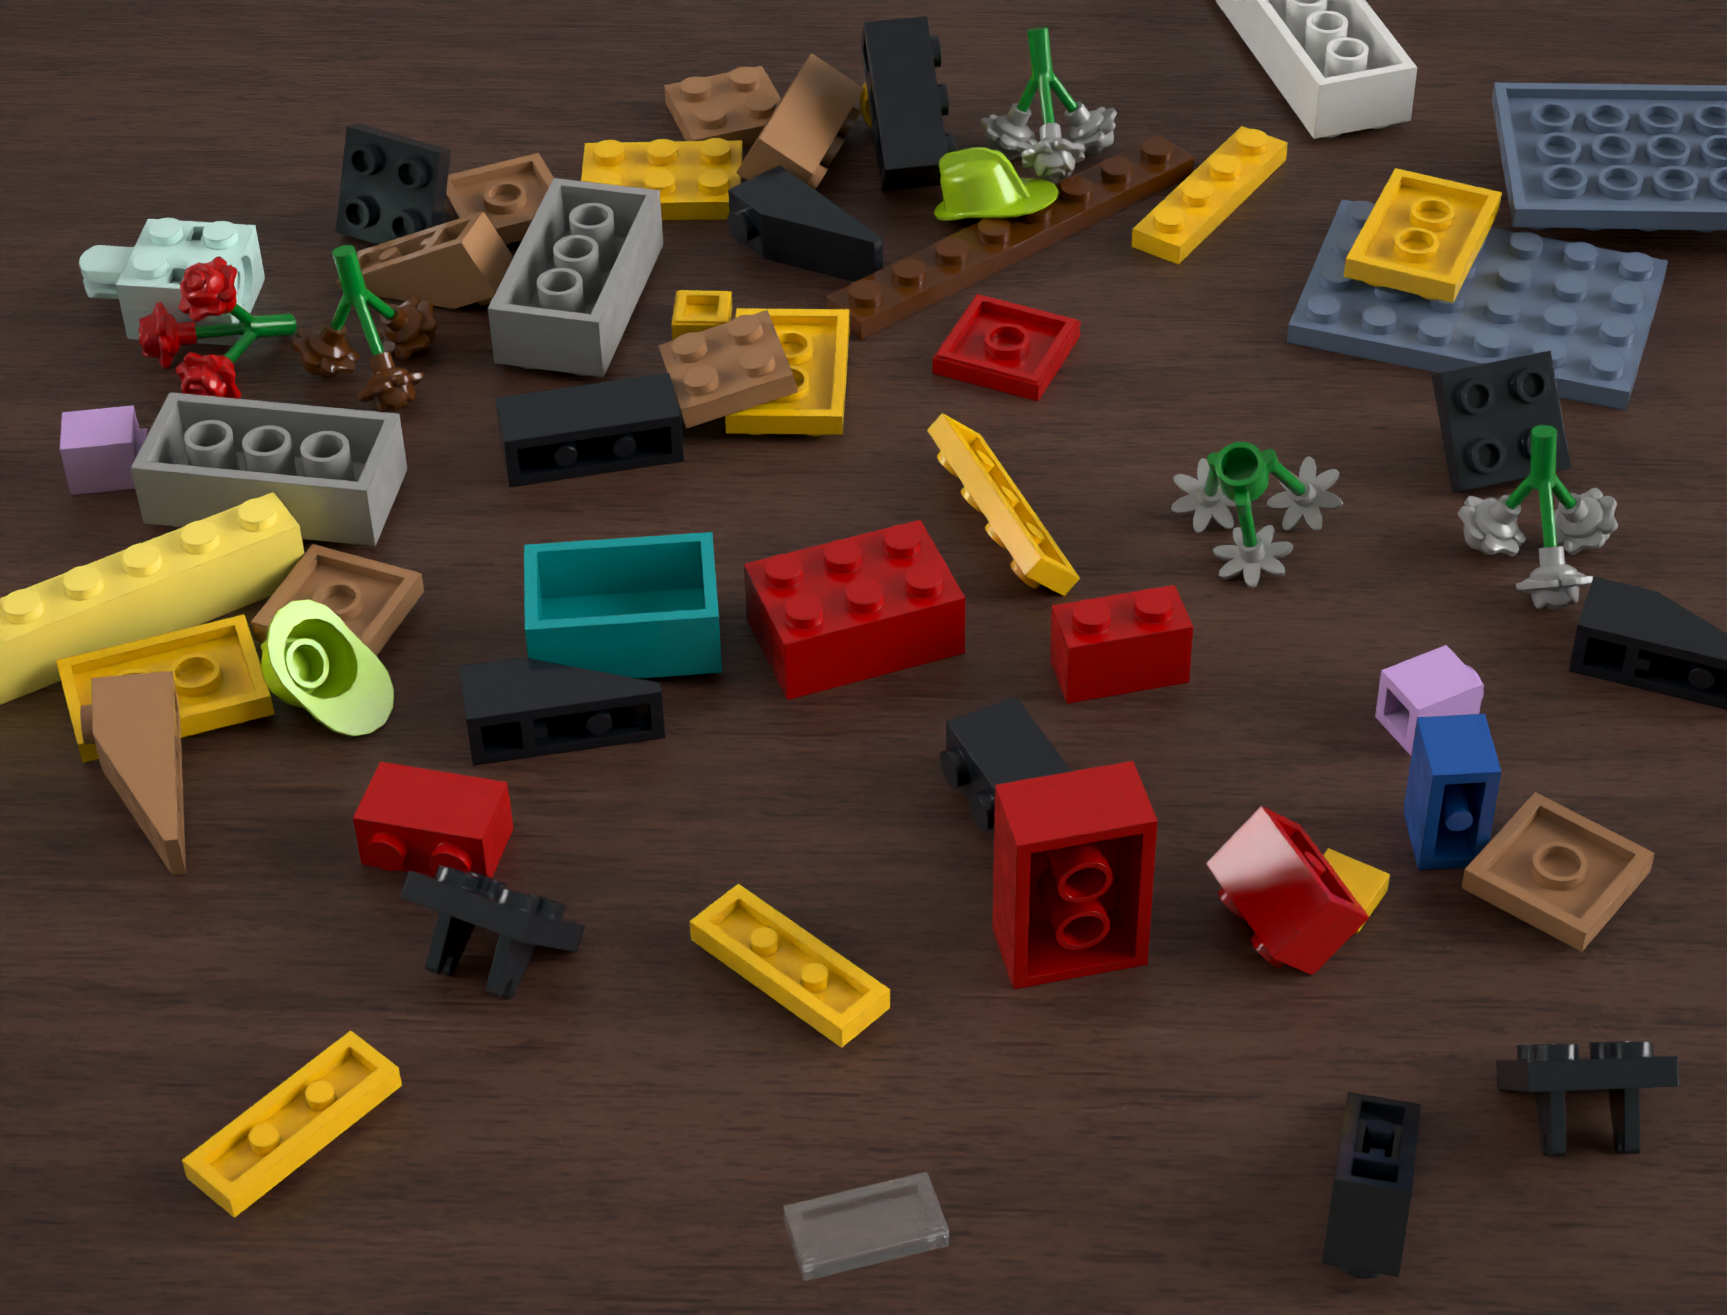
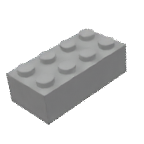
(576, 277)
(323, 463)

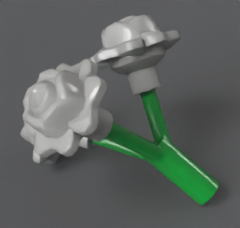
(1052, 155)
(1577, 525)

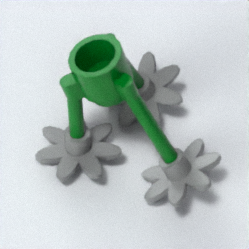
(1235, 480)

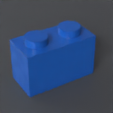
(1451, 790)

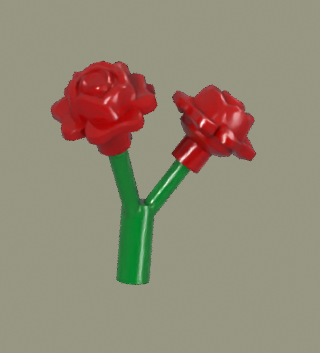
(206, 292)

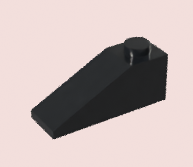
(801, 228)
(1649, 644)
(552, 708)
(1372, 1186)

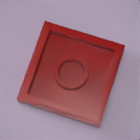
(1006, 347)

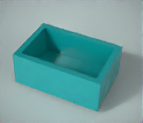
(624, 605)

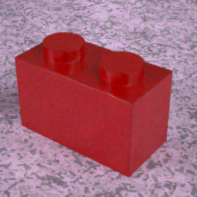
(1121, 644)
(432, 818)
(1285, 892)

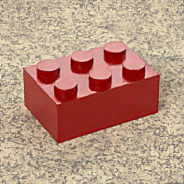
(854, 609)
(1073, 874)

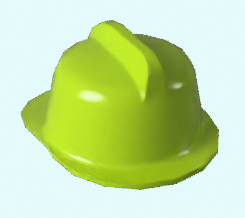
(986, 185)
(326, 669)

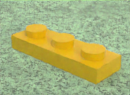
(790, 965)
(292, 1123)

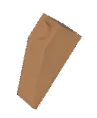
(442, 264)
(140, 751)

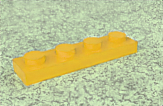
(1209, 195)
(997, 497)

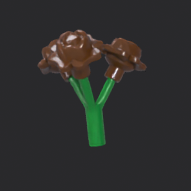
(404, 332)

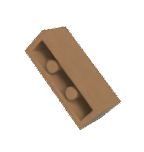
(806, 124)

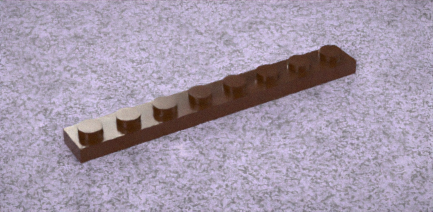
(1001, 242)

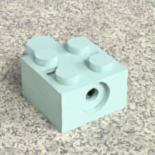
(157, 266)

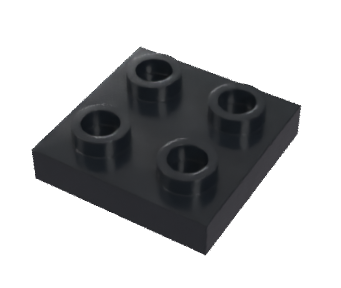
(390, 185)
(1490, 417)
(487, 903)
(1611, 1065)

